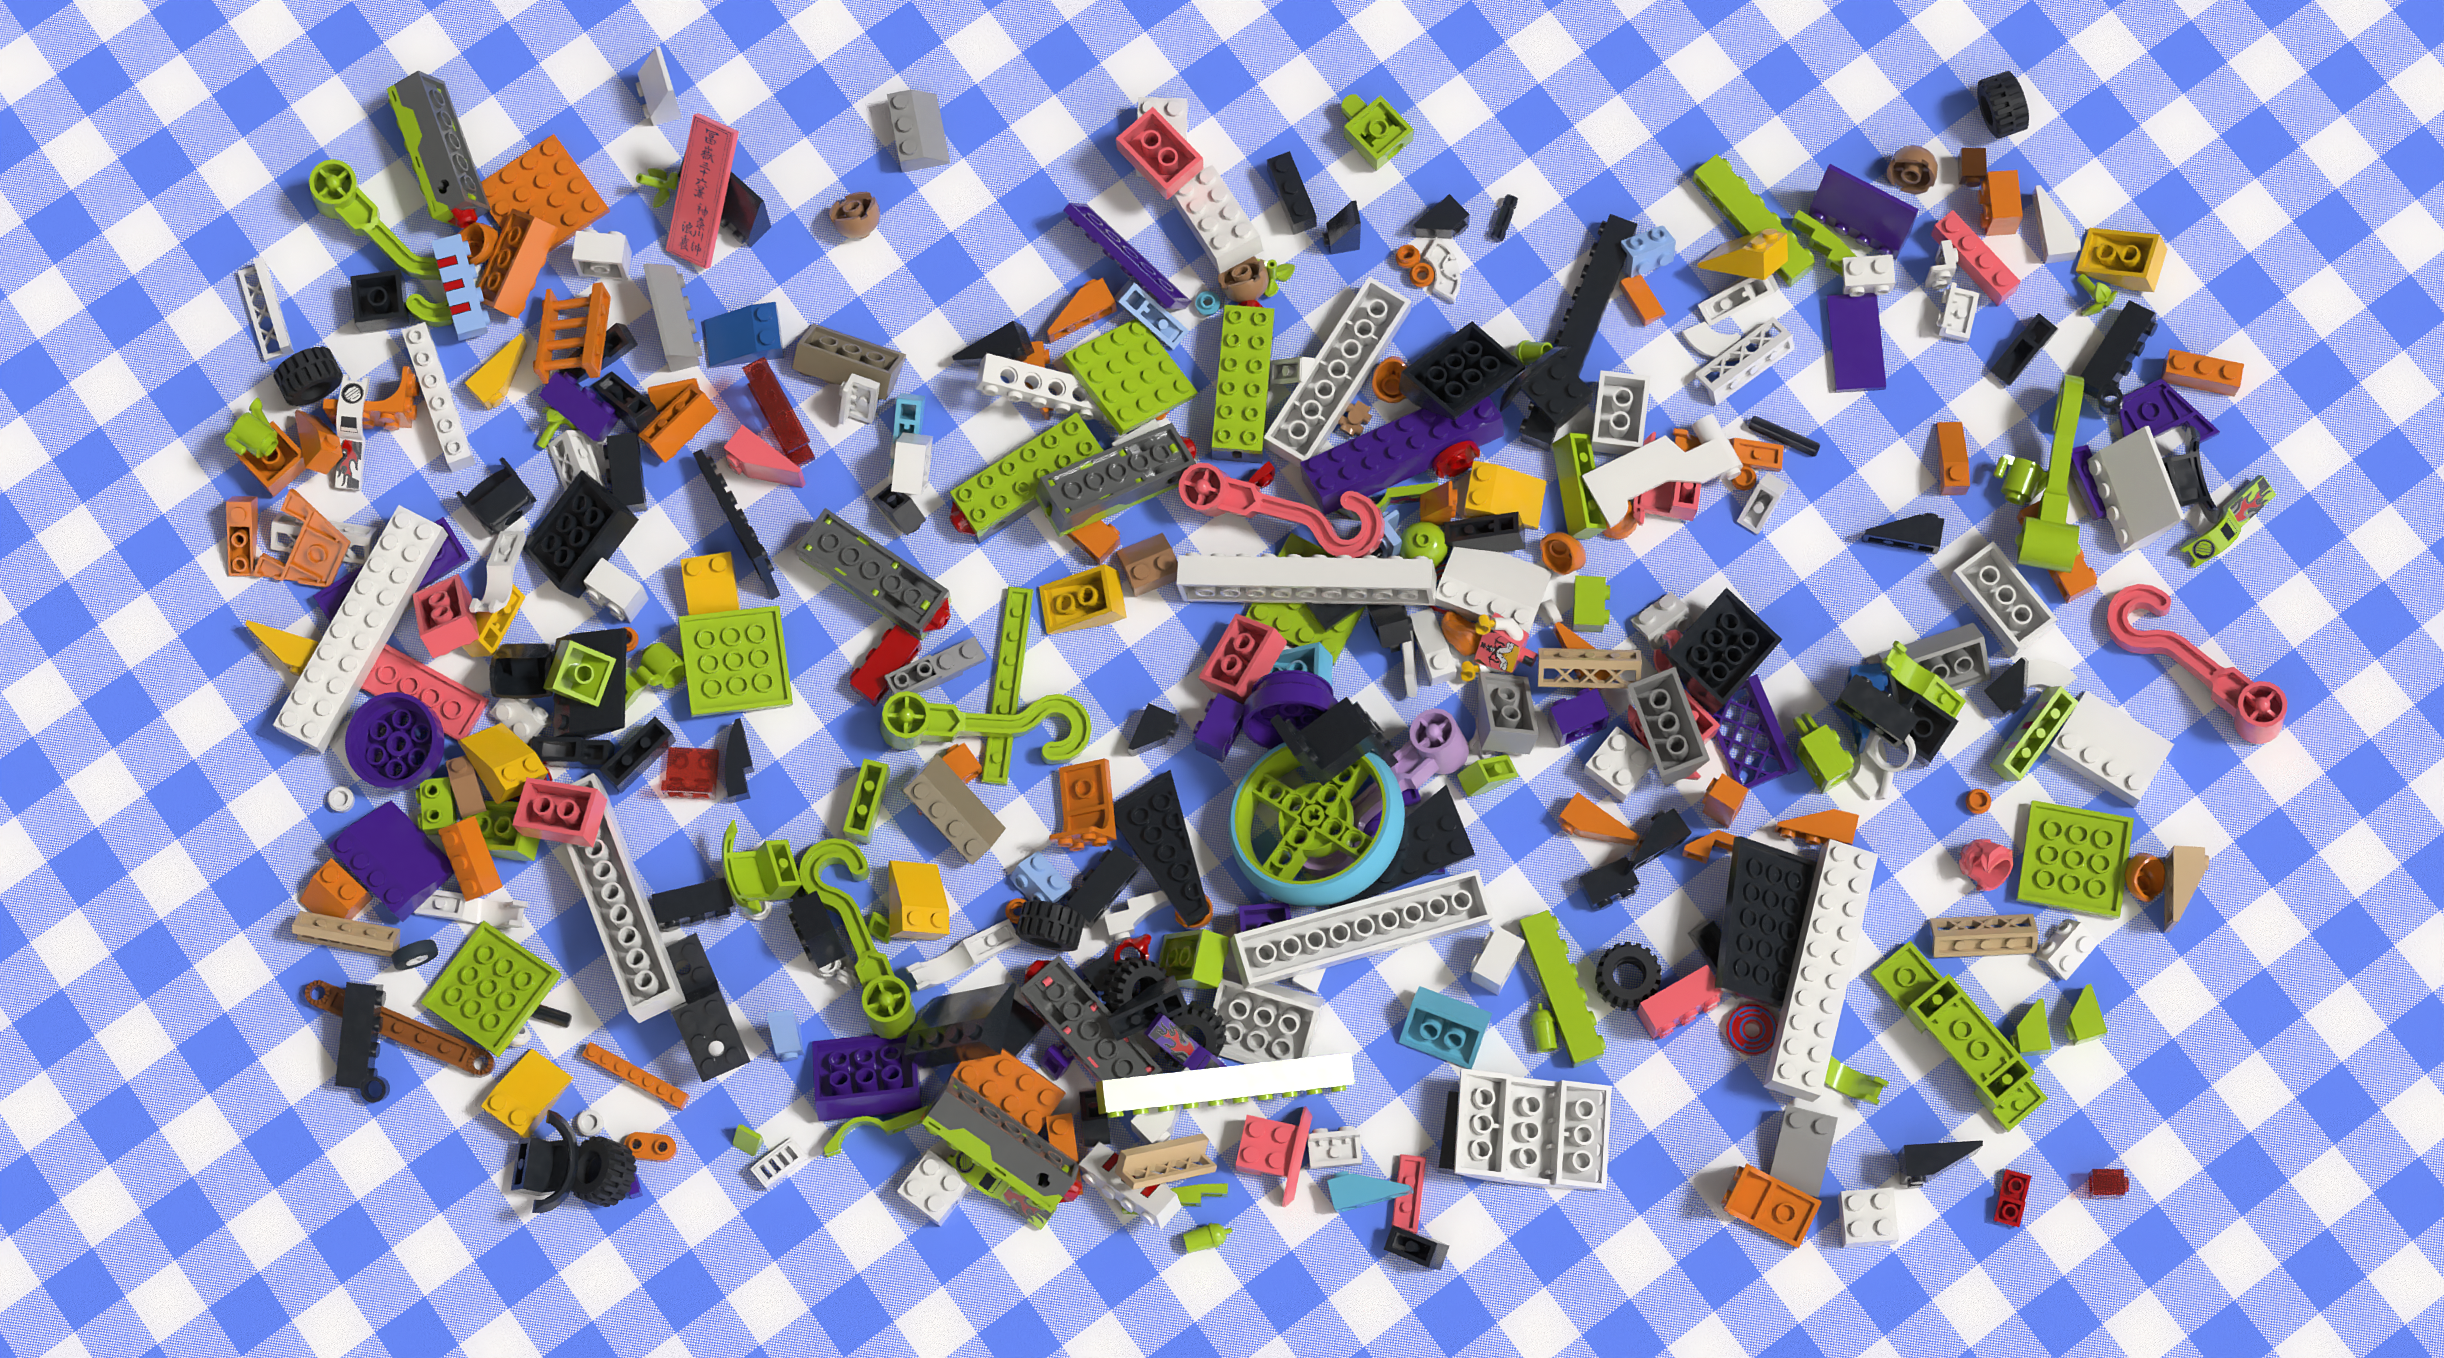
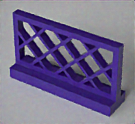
(1772, 732)

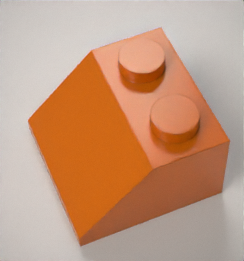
(335, 893)

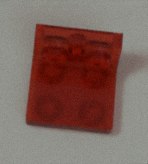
(691, 773)

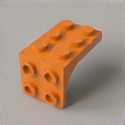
(389, 413)
(1086, 806)
(1770, 1205)

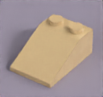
(2182, 875)

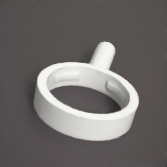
(1888, 768)

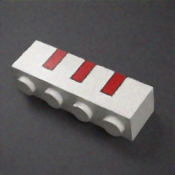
(1153, 1203)

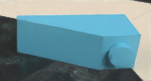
(908, 415)
(1358, 1191)

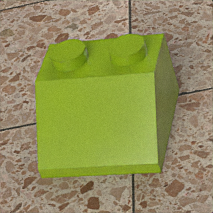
(579, 673)

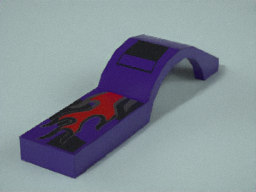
(1180, 1045)

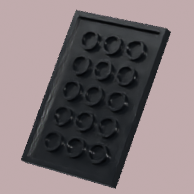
(1762, 920)

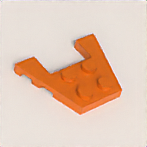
(316, 551)

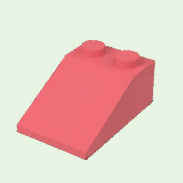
(760, 461)

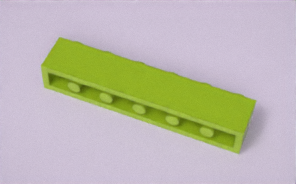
(1749, 213)
(1561, 988)

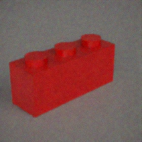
(894, 652)

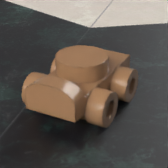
(1356, 415)

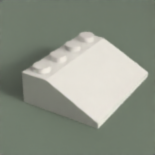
(2135, 490)
(1490, 583)
(2110, 749)
(1265, 1021)

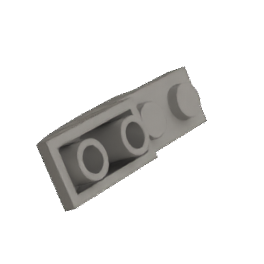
(936, 669)

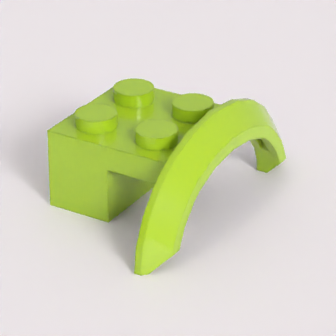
(758, 874)

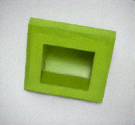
(879, 927)

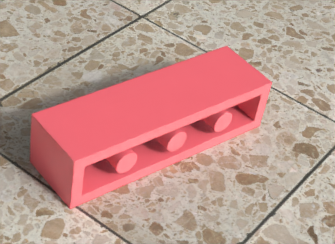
(1977, 258)

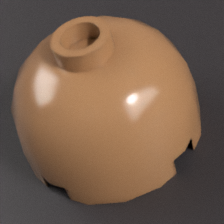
(1913, 169)
(856, 215)
(1245, 280)

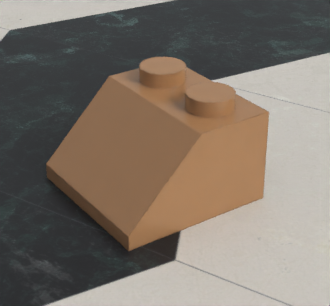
(1149, 564)

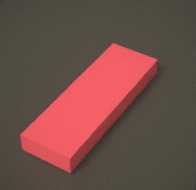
(1407, 1207)

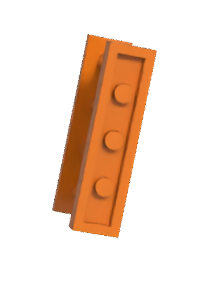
(592, 341)

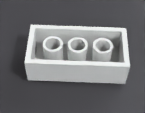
(1217, 220)
(2003, 598)

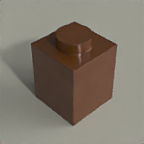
(1972, 166)

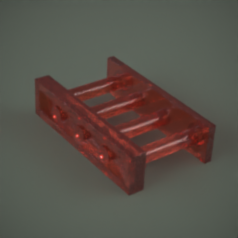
(778, 412)

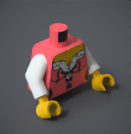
(1500, 647)

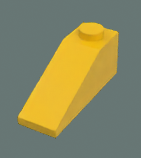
(494, 379)
(494, 626)
(287, 647)

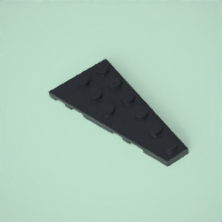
(739, 522)
(1159, 837)
(1429, 842)

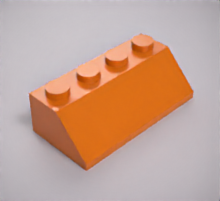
(516, 262)

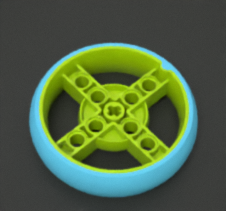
(1371, 854)

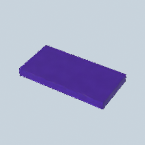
(1856, 343)

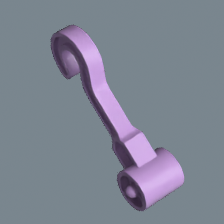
(1433, 747)

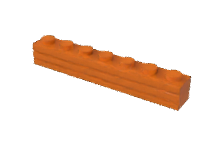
(636, 1076)

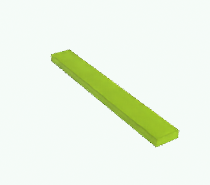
(1008, 681)

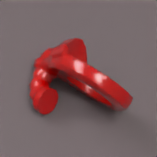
(1140, 943)

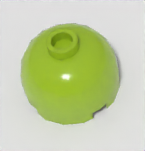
(1424, 540)

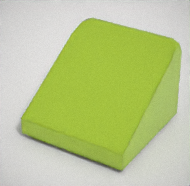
(747, 1140)

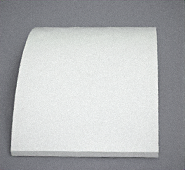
(1532, 1131)

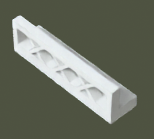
(272, 304)
(1755, 362)
(577, 453)
(354, 533)

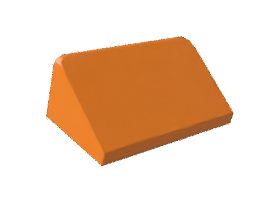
(1641, 299)
(665, 394)

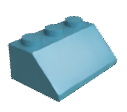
(1445, 1027)

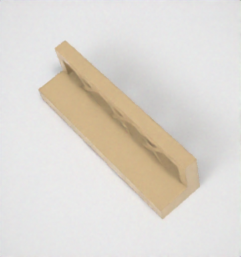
(1588, 659)
(346, 934)
(1985, 938)
(1162, 1158)

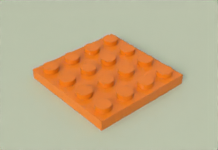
(547, 186)
(1011, 1087)

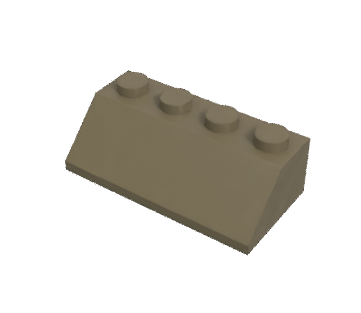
(838, 355)
(953, 809)

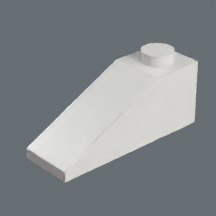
(2055, 231)
(1736, 298)
(1433, 647)

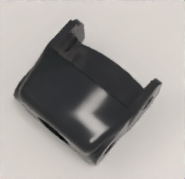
(499, 500)
(521, 670)

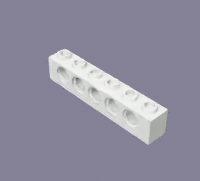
(1041, 379)
(438, 397)

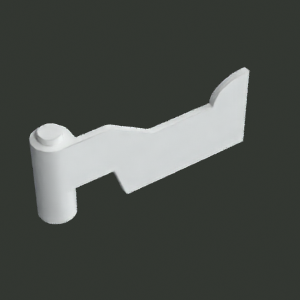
(1662, 463)

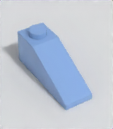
(1151, 314)
(786, 1034)

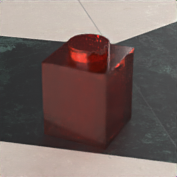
(2107, 1184)

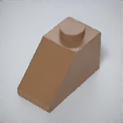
(466, 786)

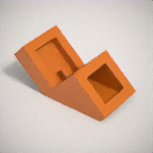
(1701, 848)

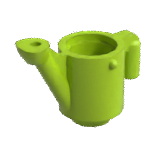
(252, 433)
(2023, 479)
(661, 666)

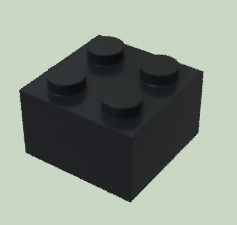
(379, 301)
(1930, 730)
(815, 930)

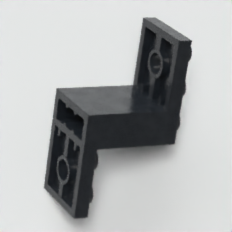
(1335, 740)
(705, 1012)

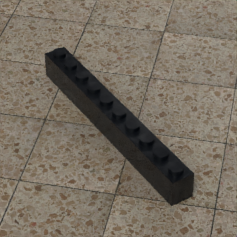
(1586, 314)

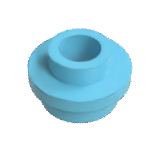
(1211, 309)

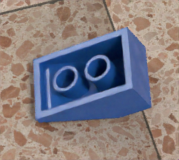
(744, 335)
(1879, 680)

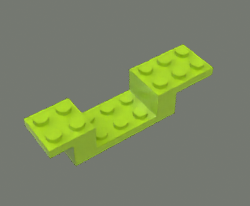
(1963, 1032)

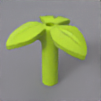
(658, 179)
(1282, 273)
(2100, 293)
(555, 420)

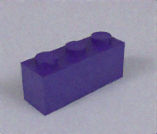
(580, 405)

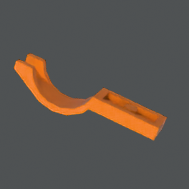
(1750, 452)

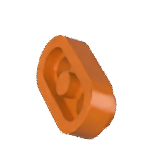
(649, 1147)

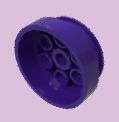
(1290, 694)
(364, 741)

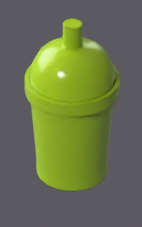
(1528, 352)
(1544, 1030)
(1206, 1237)

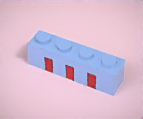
(459, 286)

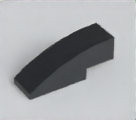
(617, 344)
(2024, 349)
(573, 751)
(737, 764)
(1707, 940)

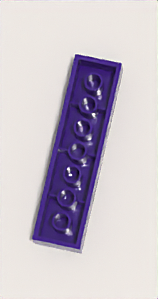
(1394, 452)

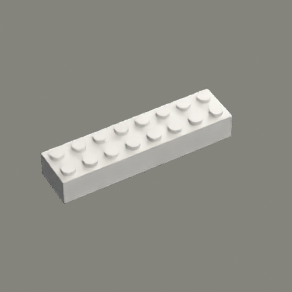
(1338, 372)

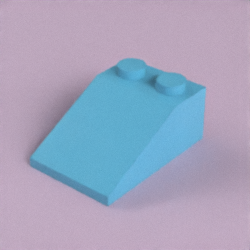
(1307, 658)

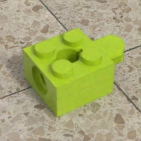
(1375, 129)
(1822, 753)

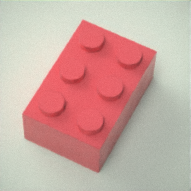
(1159, 153)
(445, 616)
(1242, 657)
(559, 812)
(1679, 1003)

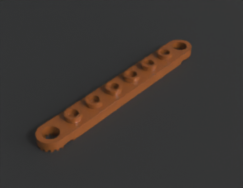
(410, 1032)

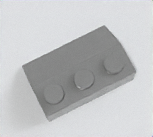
(918, 130)

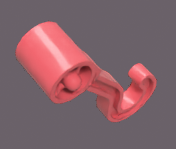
(1216, 493)
(2256, 706)

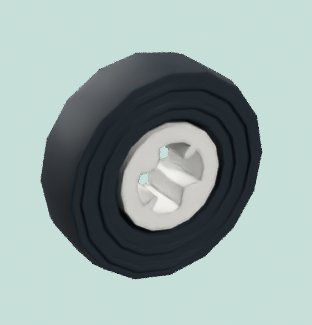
(414, 954)

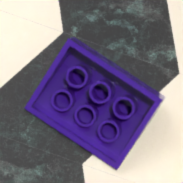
(1863, 212)
(393, 859)
(864, 1077)

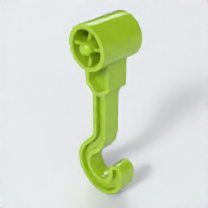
(339, 197)
(2048, 539)
(911, 720)
(884, 996)

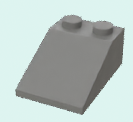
(1506, 714)
(1803, 1149)

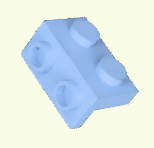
(1648, 250)
(1391, 541)
(1040, 879)

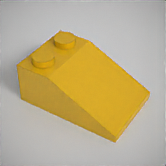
(1750, 256)
(2123, 258)
(1504, 490)
(710, 583)
(1083, 600)
(502, 761)
(917, 901)
(527, 1094)

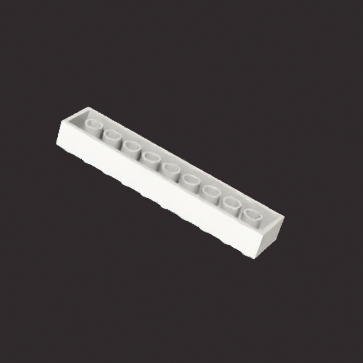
(1307, 579)
(360, 629)
(625, 918)
(1361, 929)
(1820, 971)

